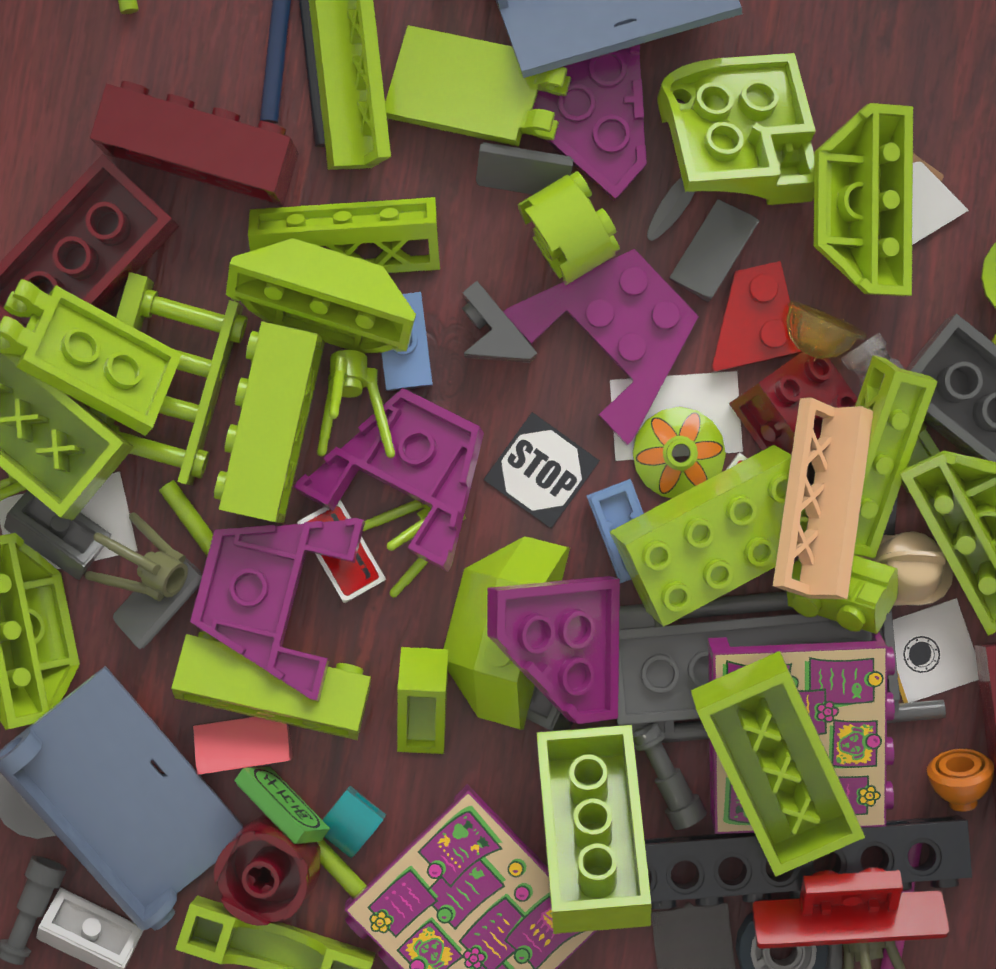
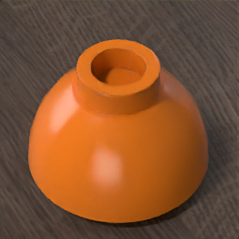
(961, 777)

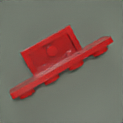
(850, 911)

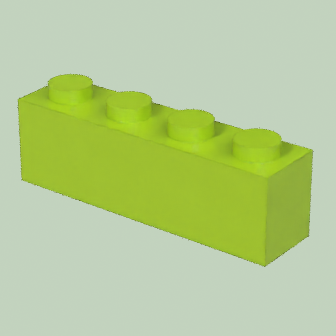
(226, 680)

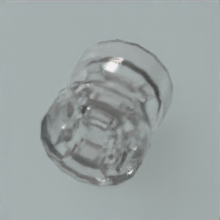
(860, 357)

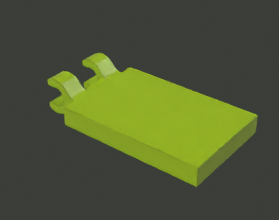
(470, 88)
(88, 354)

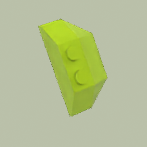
(867, 199)
(324, 294)
(960, 509)
(35, 635)
(477, 665)

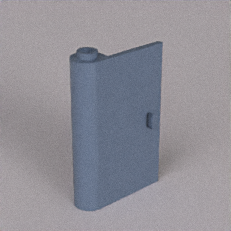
(571, 31)
(100, 794)

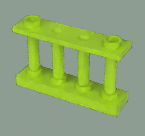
(141, 302)

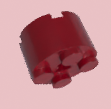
(252, 892)

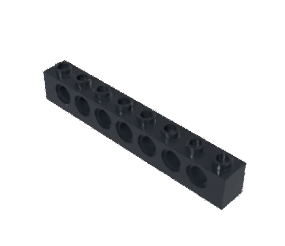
(946, 864)

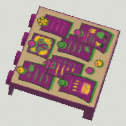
(849, 708)
(463, 899)

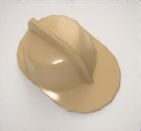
(921, 566)

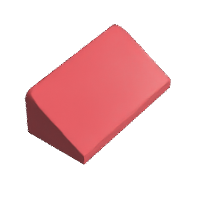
(240, 744)

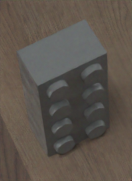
(966, 386)

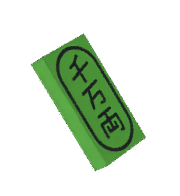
(281, 804)

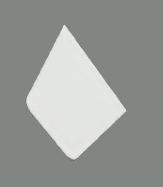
(931, 203)

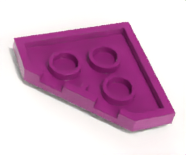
(602, 119)
(563, 641)

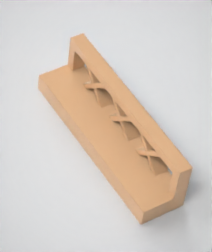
(830, 502)

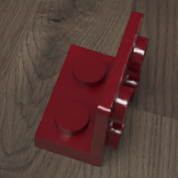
(772, 404)

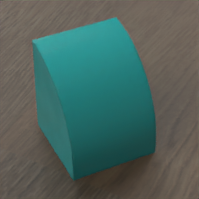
(352, 821)

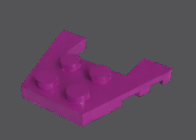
(631, 319)
(431, 464)
(252, 589)

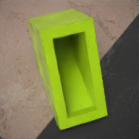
(422, 700)

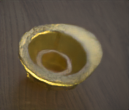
(820, 332)

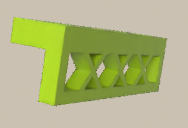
(350, 83)
(350, 224)
(896, 424)

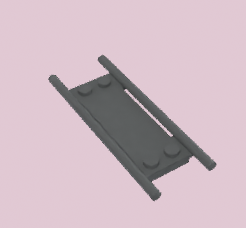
(668, 662)

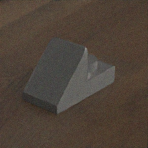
(504, 339)

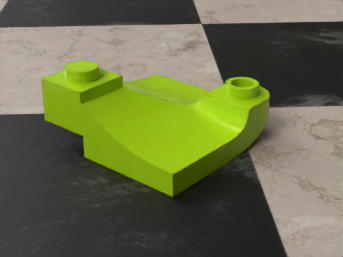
(742, 127)

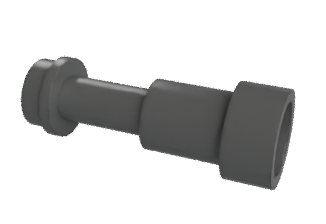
(683, 806)
(42, 877)

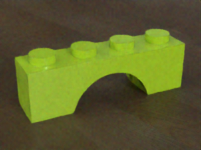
(223, 939)

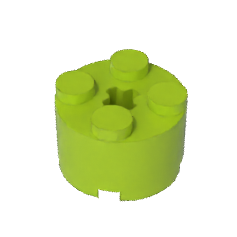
(568, 228)

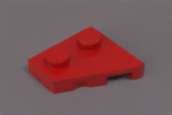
(754, 319)

